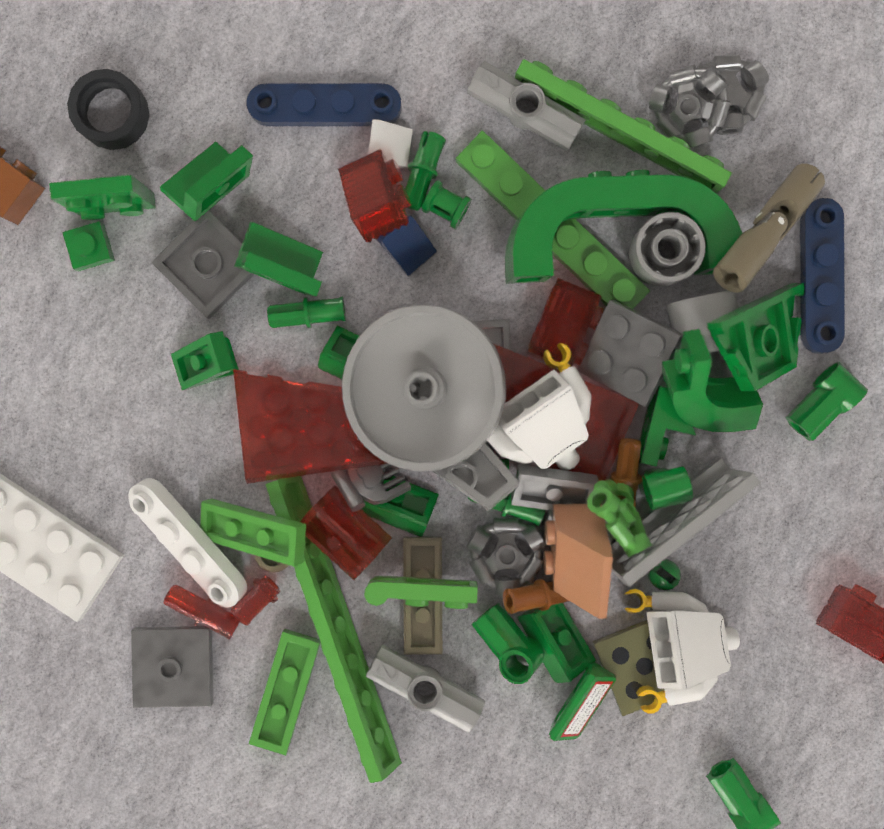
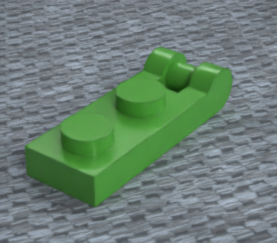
(420, 591)

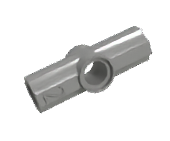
(504, 92)
(448, 699)

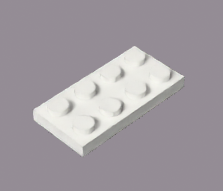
(51, 552)

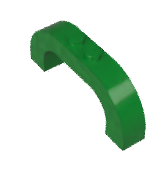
(603, 195)

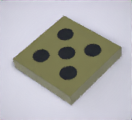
(631, 661)

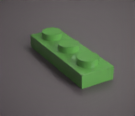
(254, 531)
(285, 692)

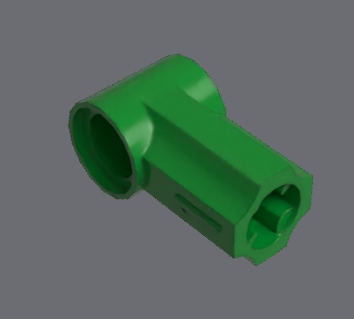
(833, 394)
(666, 487)
(505, 641)
(745, 805)

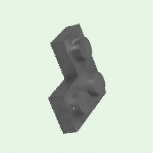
(549, 486)

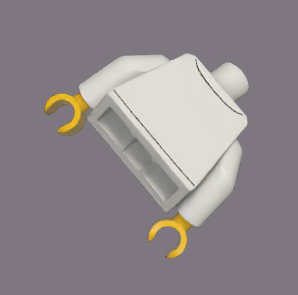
(546, 418)
(686, 646)

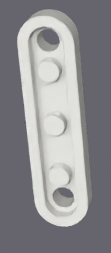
(187, 542)

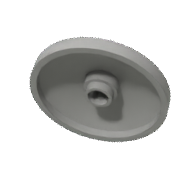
(423, 388)

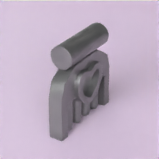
(368, 485)

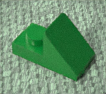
(204, 361)
(659, 418)

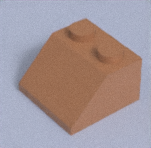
(579, 557)

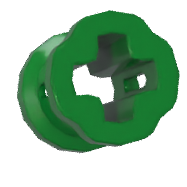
(446, 204)

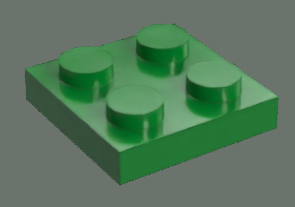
(103, 195)

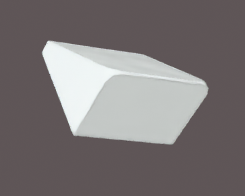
(392, 140)

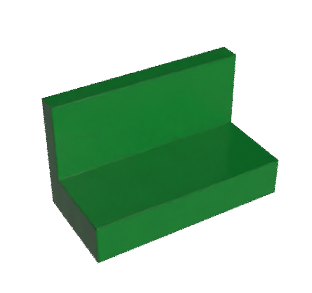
(207, 179)
(280, 259)

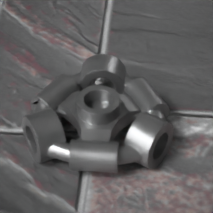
(691, 103)
(749, 103)
(506, 554)

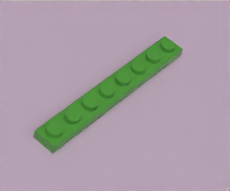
(339, 640)

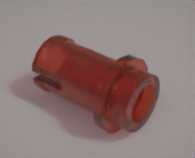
(255, 600)

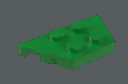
(760, 338)

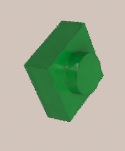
(88, 246)

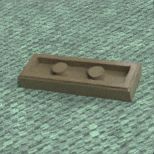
(423, 624)

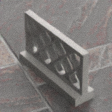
(670, 527)

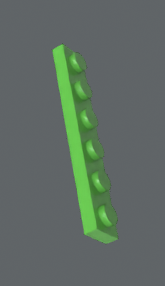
(632, 133)
(571, 243)

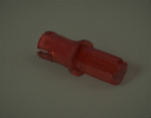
(201, 610)

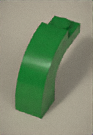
(704, 400)

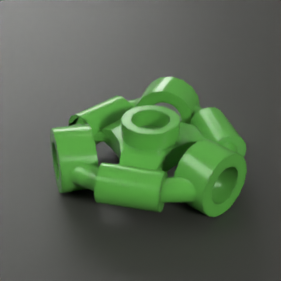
(621, 515)

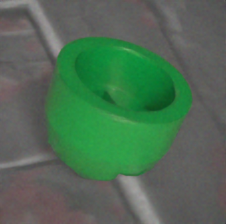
(660, 582)

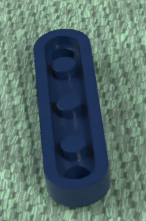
(323, 104)
(822, 276)

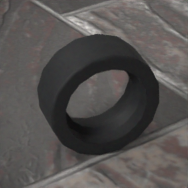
(83, 93)

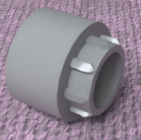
(681, 234)
(698, 311)

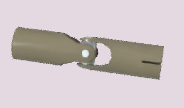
(770, 226)

